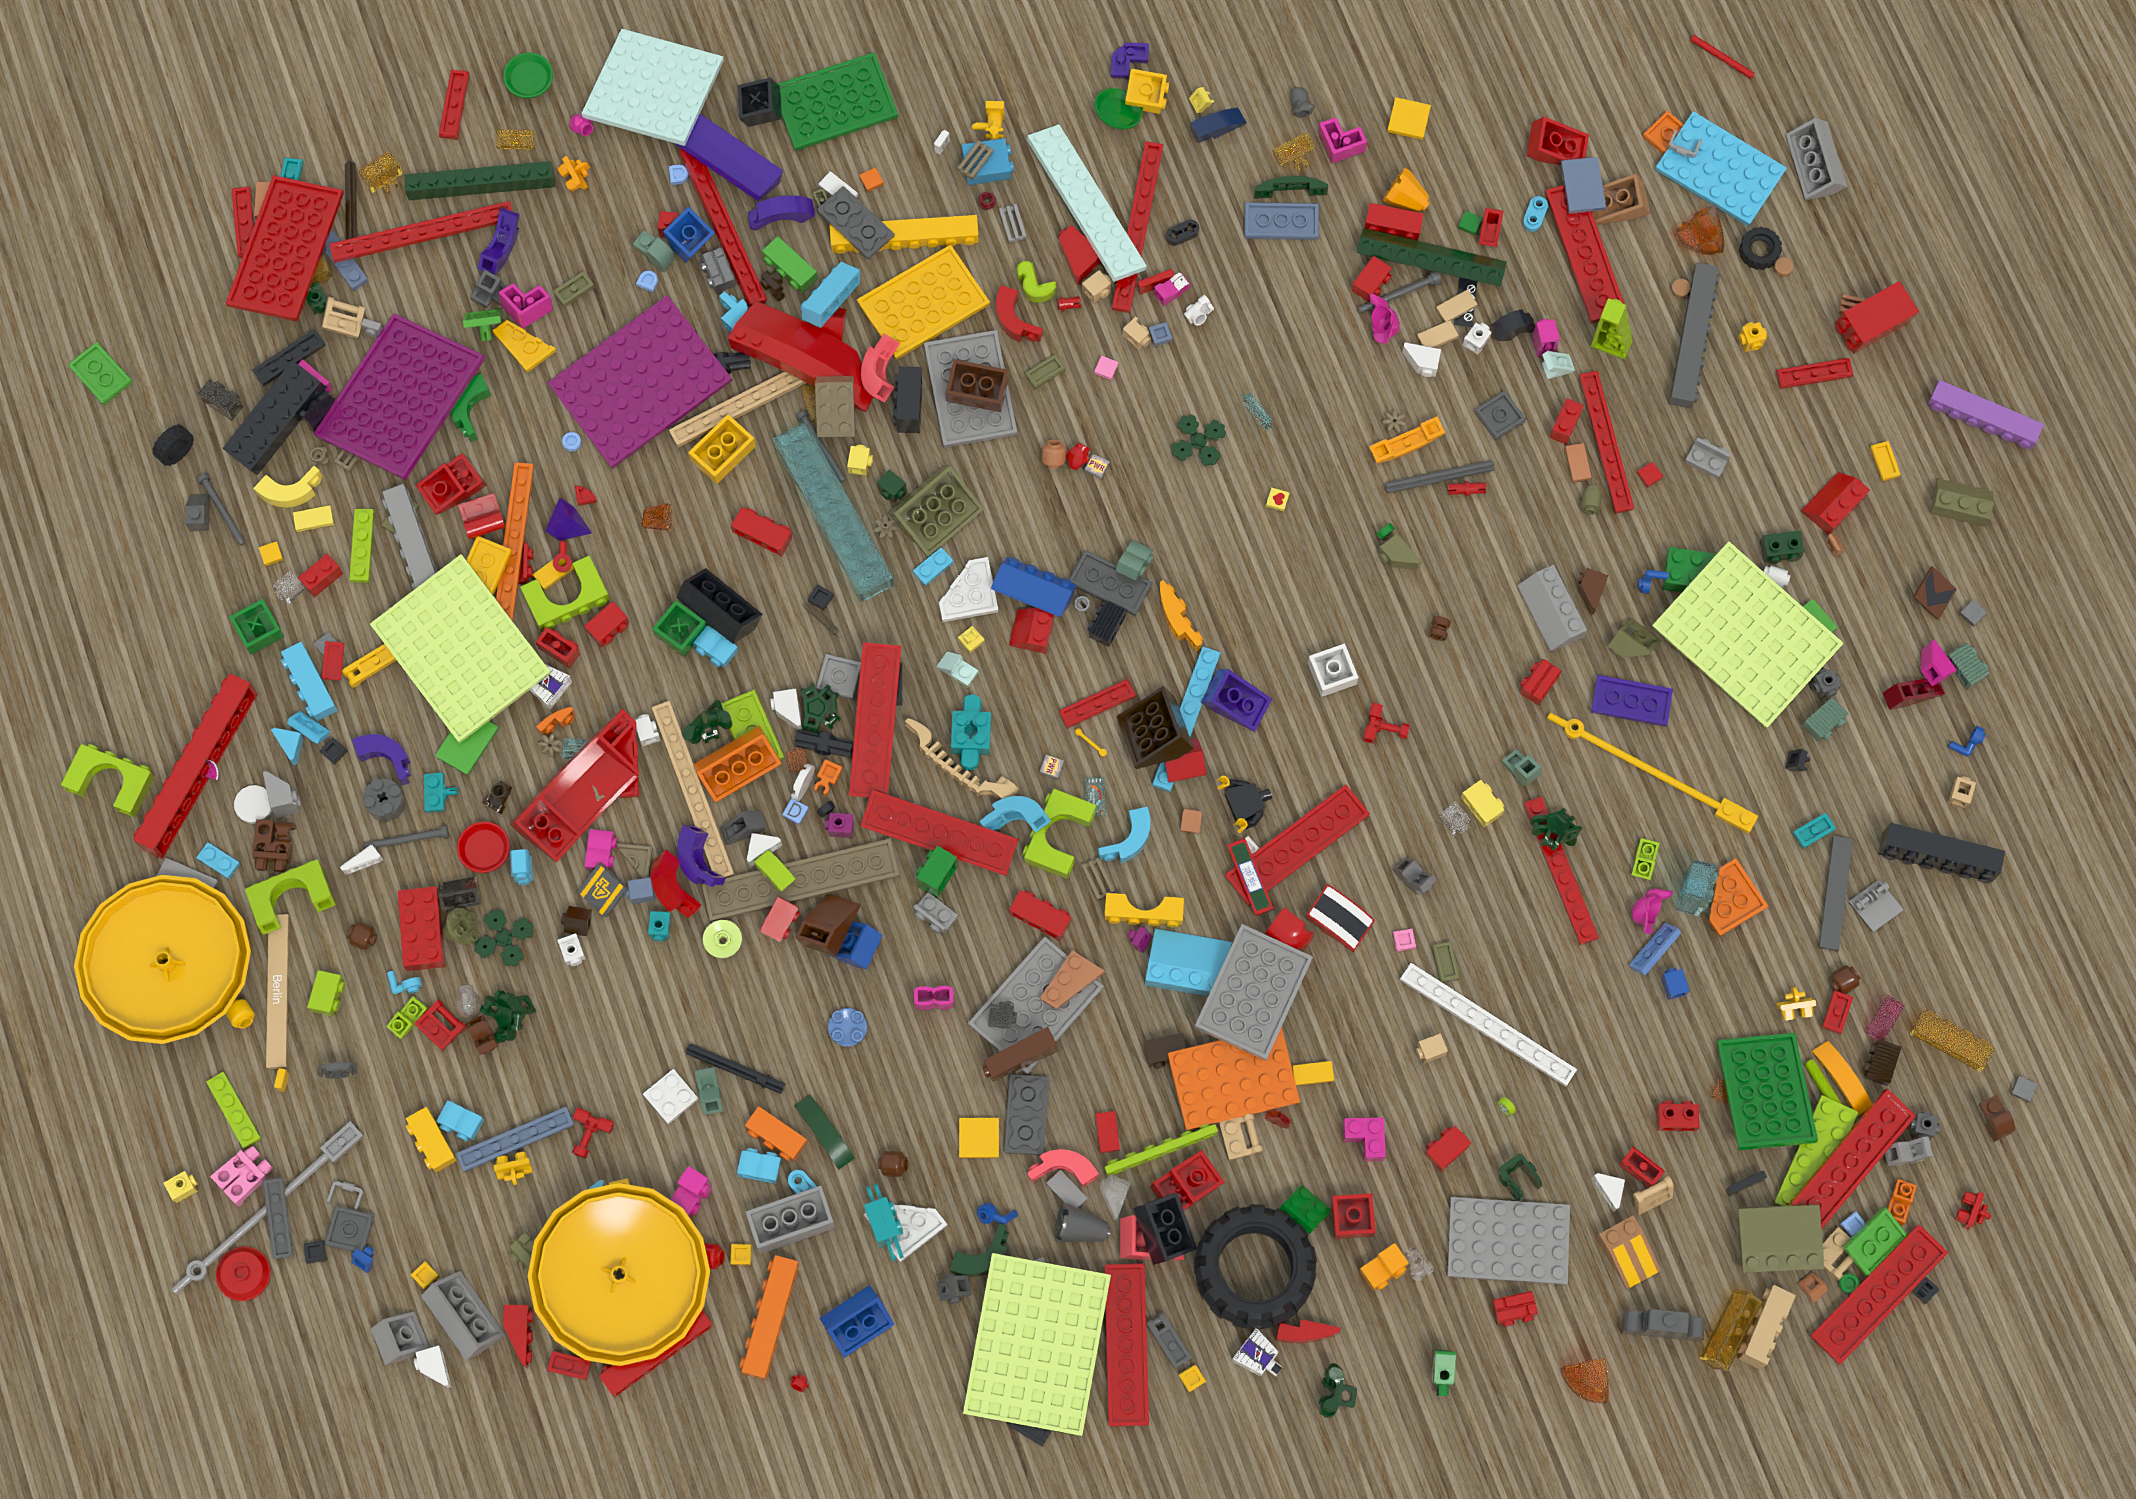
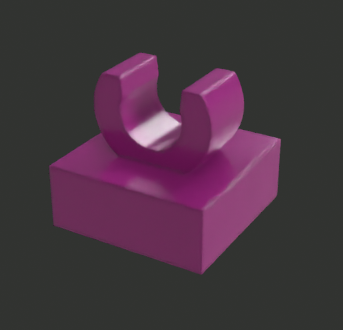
(1139, 939)

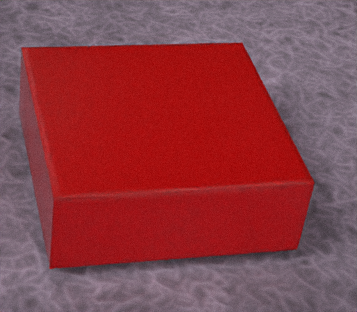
(1649, 474)

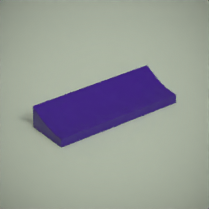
(732, 159)

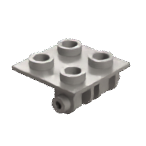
(1876, 905)

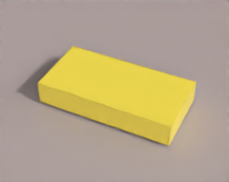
(313, 518)

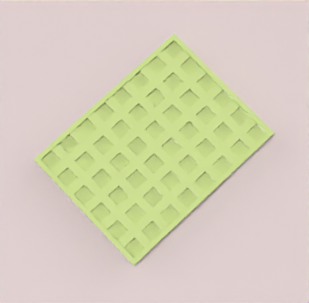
(1747, 634)
(460, 648)
(1037, 1344)

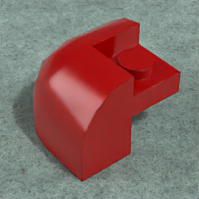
(1290, 931)

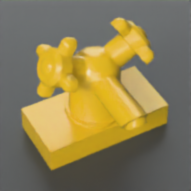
(995, 114)

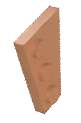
(1070, 979)

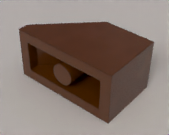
(1591, 588)

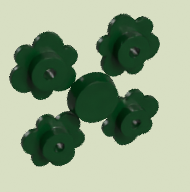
(1198, 440)
(503, 938)

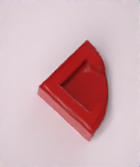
(584, 496)

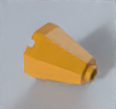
(1407, 193)

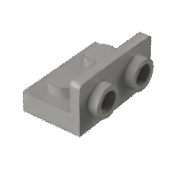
(1708, 457)
(935, 913)

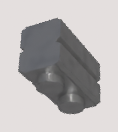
(718, 270)

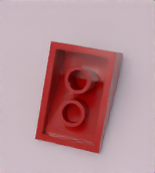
(1555, 142)

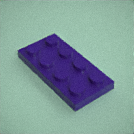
(1632, 700)

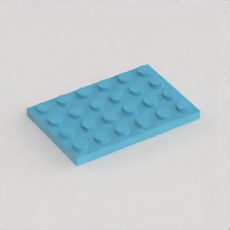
(1723, 171)

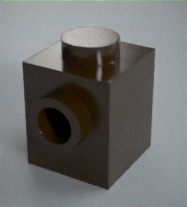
(577, 920)

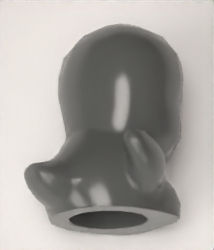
(1300, 101)

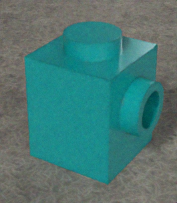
(659, 926)

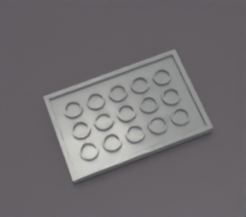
(959, 422)
(1024, 992)
(1253, 992)
(1508, 1241)

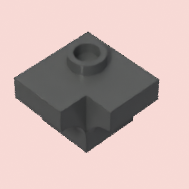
(487, 289)

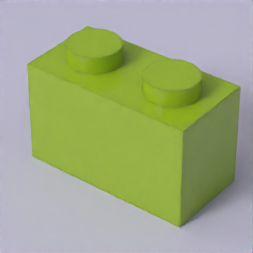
(326, 993)

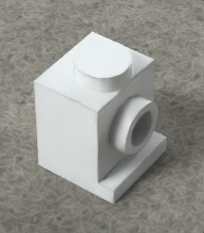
(1474, 342)
(646, 730)
(571, 942)

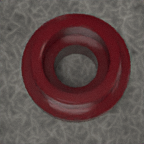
(987, 196)

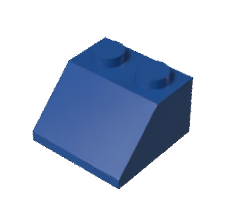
(688, 234)
(859, 945)

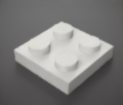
(670, 1096)

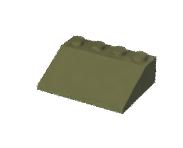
(936, 510)
(1780, 1238)

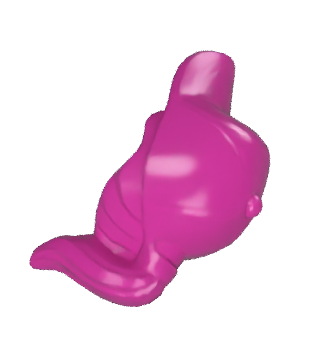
(1384, 320)
(1648, 907)

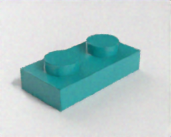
(1814, 830)

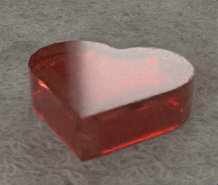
(1278, 1118)

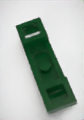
(1314, 186)
(824, 1131)

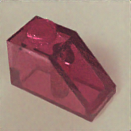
(1884, 1018)

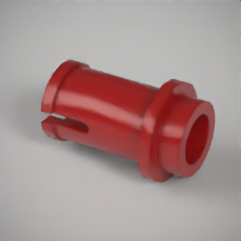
(1068, 303)

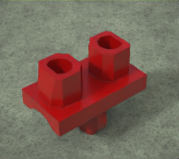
(1974, 1202)

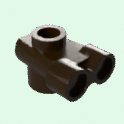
(773, 282)
(495, 799)

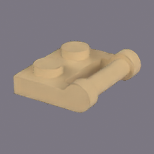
(340, 322)
(1234, 1138)
(1653, 1196)
(1832, 1250)

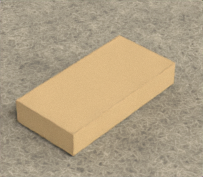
(1456, 306)
(1438, 335)

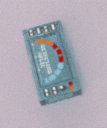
(1257, 411)
(1096, 794)

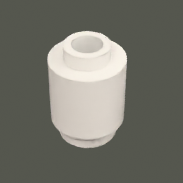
(1778, 575)

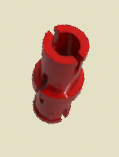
(1466, 488)

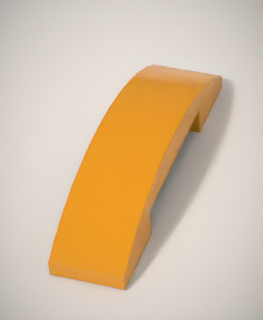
(1407, 442)
(1843, 1077)

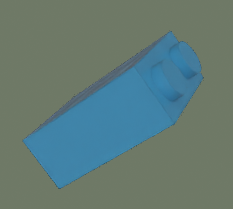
(998, 165)

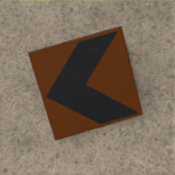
(1934, 592)

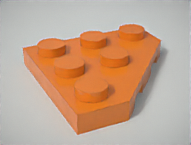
(1734, 899)

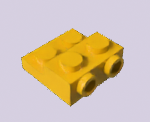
(1147, 90)

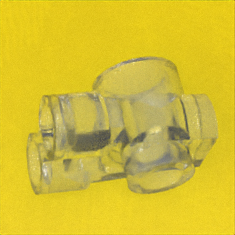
(1419, 1266)

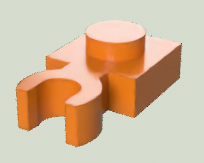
(828, 775)

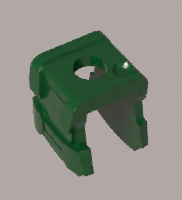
(1512, 1165)

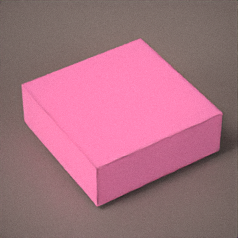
(1106, 368)
(1404, 940)

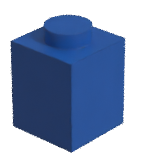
(1675, 983)

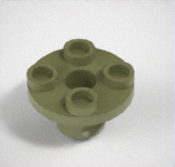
(461, 927)

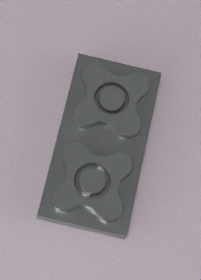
(855, 222)
(1102, 581)
(1026, 1114)

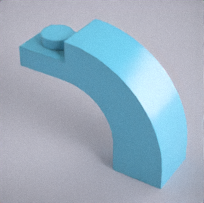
(1016, 809)
(1134, 843)

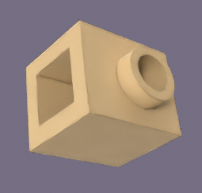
(1097, 286)
(1431, 1048)

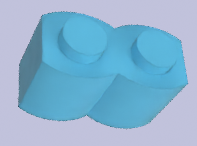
(715, 647)
(521, 866)
(459, 1120)
(759, 1166)

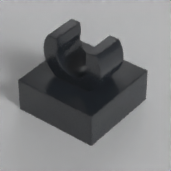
(1796, 760)
(1925, 1290)

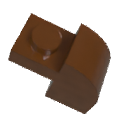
(482, 1035)
(1999, 1120)

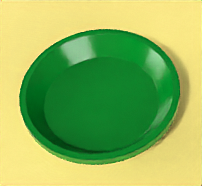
(528, 75)
(1114, 112)

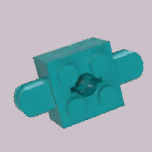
(971, 732)
(884, 1226)

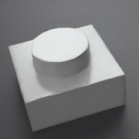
(371, 328)

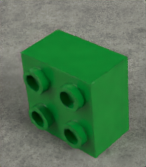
(256, 626)
(679, 628)
(937, 871)

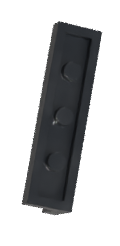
(296, 351)

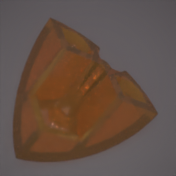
(1703, 232)
(1588, 1380)

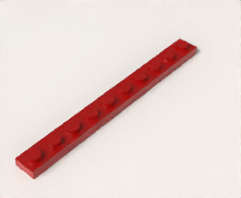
(1139, 219)
(724, 229)
(417, 232)

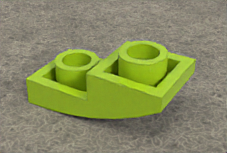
(1645, 859)
(773, 868)
(405, 1019)

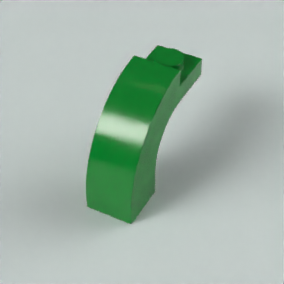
(475, 392)

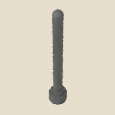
(1431, 279)

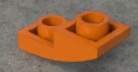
(561, 717)
(1901, 1200)

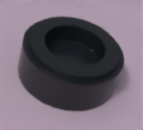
(826, 809)

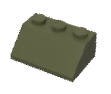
(1962, 502)

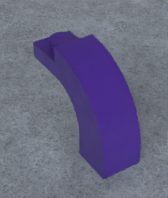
(781, 208)
(503, 241)
(381, 746)
(691, 858)

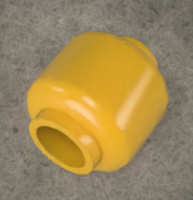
(240, 1014)

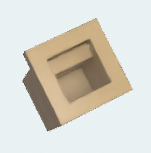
(1136, 334)
(1960, 799)

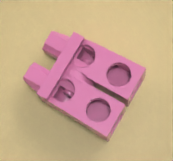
(241, 1176)

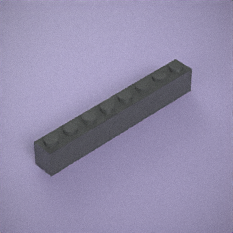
(1693, 335)

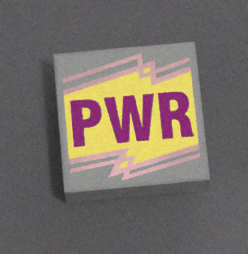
(1096, 466)
(1051, 766)

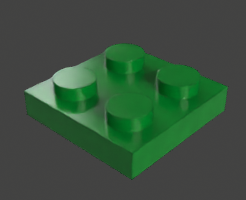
(1305, 1209)

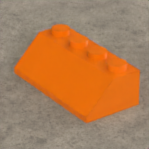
(737, 764)

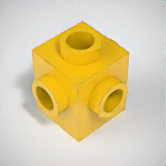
(1752, 336)

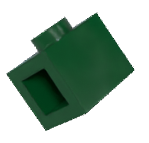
(891, 486)

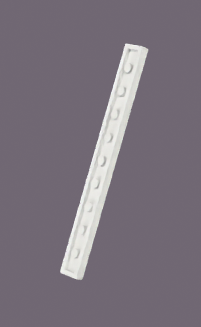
(1488, 1024)

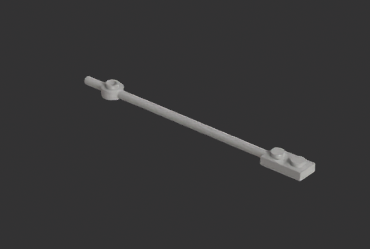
(332, 1149)

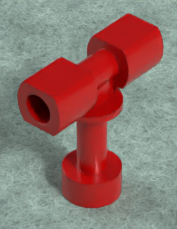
(1376, 724)
(591, 1125)

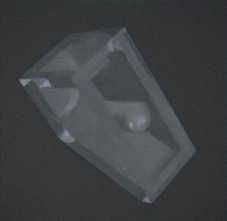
(1114, 1194)

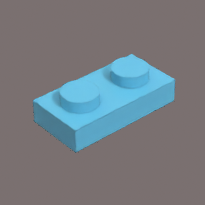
(933, 566)
(308, 727)
(218, 860)

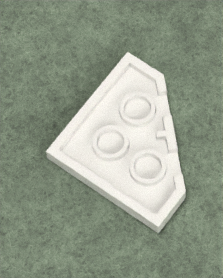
(970, 593)
(918, 1227)

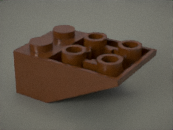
(828, 925)

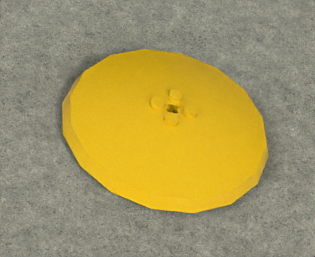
(126, 951)
(660, 1263)

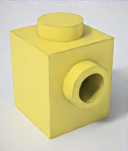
(859, 460)
(181, 1186)

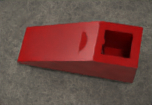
(517, 1325)

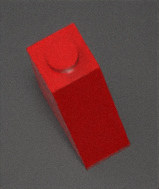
(1077, 253)

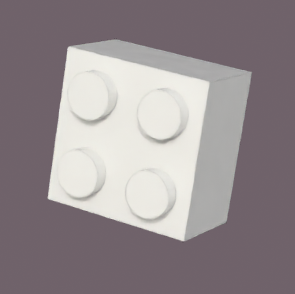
(1333, 670)

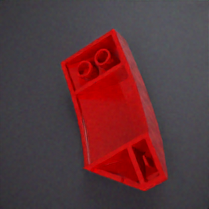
(797, 348)
(568, 800)

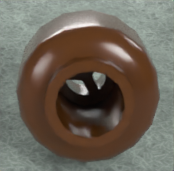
(361, 935)
(1845, 979)
(893, 1164)

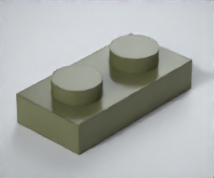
(574, 289)

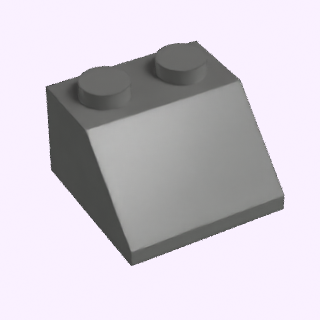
(281, 796)
(399, 1337)

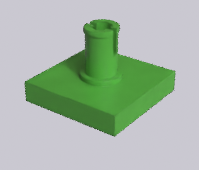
(483, 320)

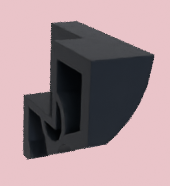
(317, 410)

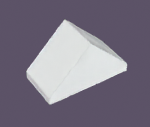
(760, 844)
(1610, 1188)

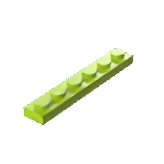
(1168, 1146)

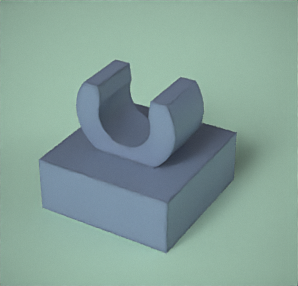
(1160, 334)

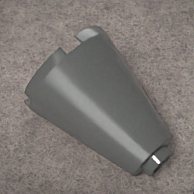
(1079, 1226)

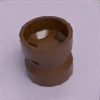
(1439, 628)

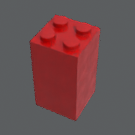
(1876, 317)

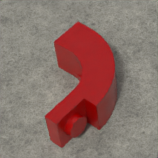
(1009, 322)
(667, 887)

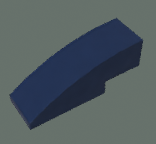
(1217, 124)

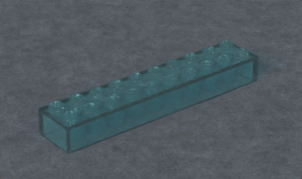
(833, 512)

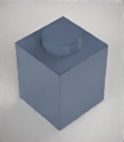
(640, 891)

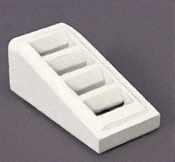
(362, 860)

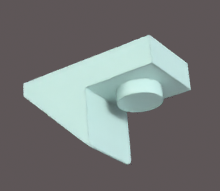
(1557, 364)
(955, 667)

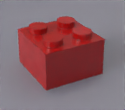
(1353, 1216)

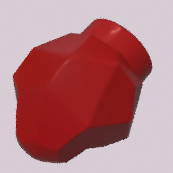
(1078, 456)

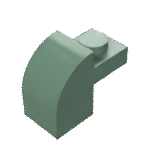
(656, 250)
(1523, 768)
(709, 1091)

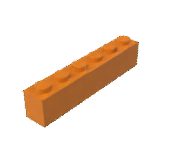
(770, 1317)

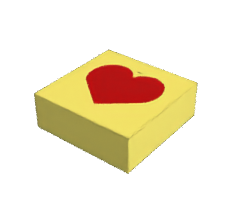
(1277, 499)

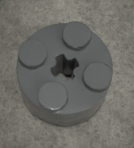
(379, 790)

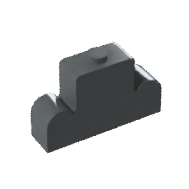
(1663, 1325)

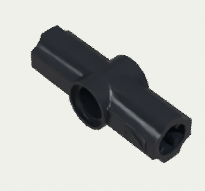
(734, 361)
(824, 743)

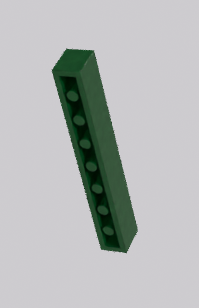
(479, 180)
(1431, 257)

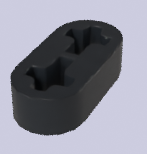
(1181, 231)

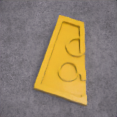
(525, 348)

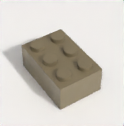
(835, 406)

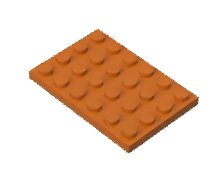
(1226, 1083)

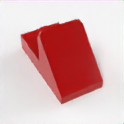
(1491, 227)

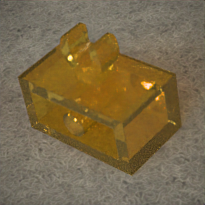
(1294, 150)
(381, 172)

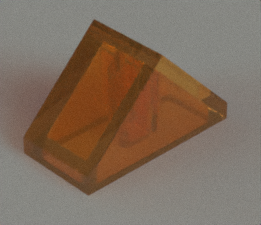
(658, 517)

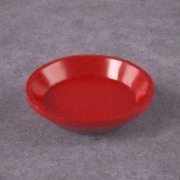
(483, 847)
(243, 1273)

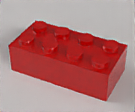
(421, 929)

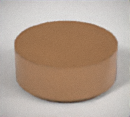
(1783, 267)
(1680, 288)

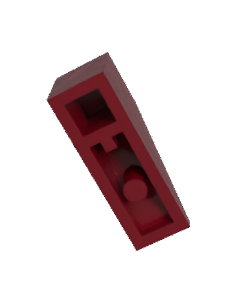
(1910, 693)

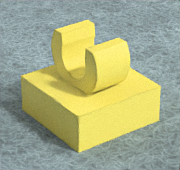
(1200, 100)
(971, 639)

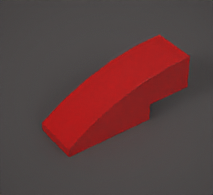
(1306, 1332)

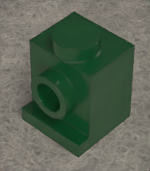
(316, 298)

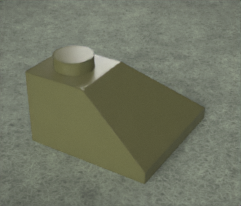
(1633, 640)

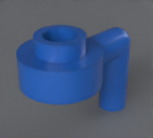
(1645, 582)
(1977, 736)
(988, 1213)

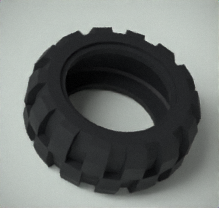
(1262, 1221)

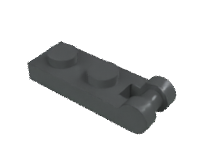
(1169, 1340)

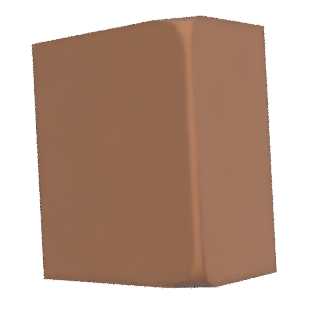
(1834, 545)
(1191, 821)
(1813, 1287)

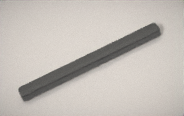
(1439, 476)

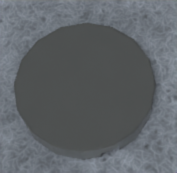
(337, 1070)

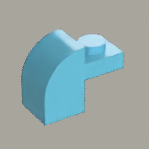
(735, 310)

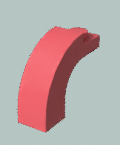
(874, 368)
(1066, 1160)

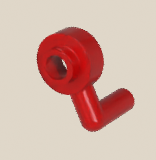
(562, 555)

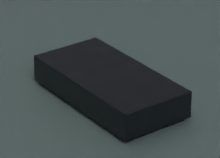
(1746, 1183)
(1035, 1434)

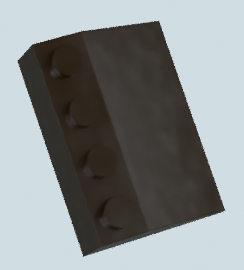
(1155, 730)

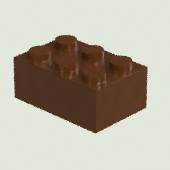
(977, 385)

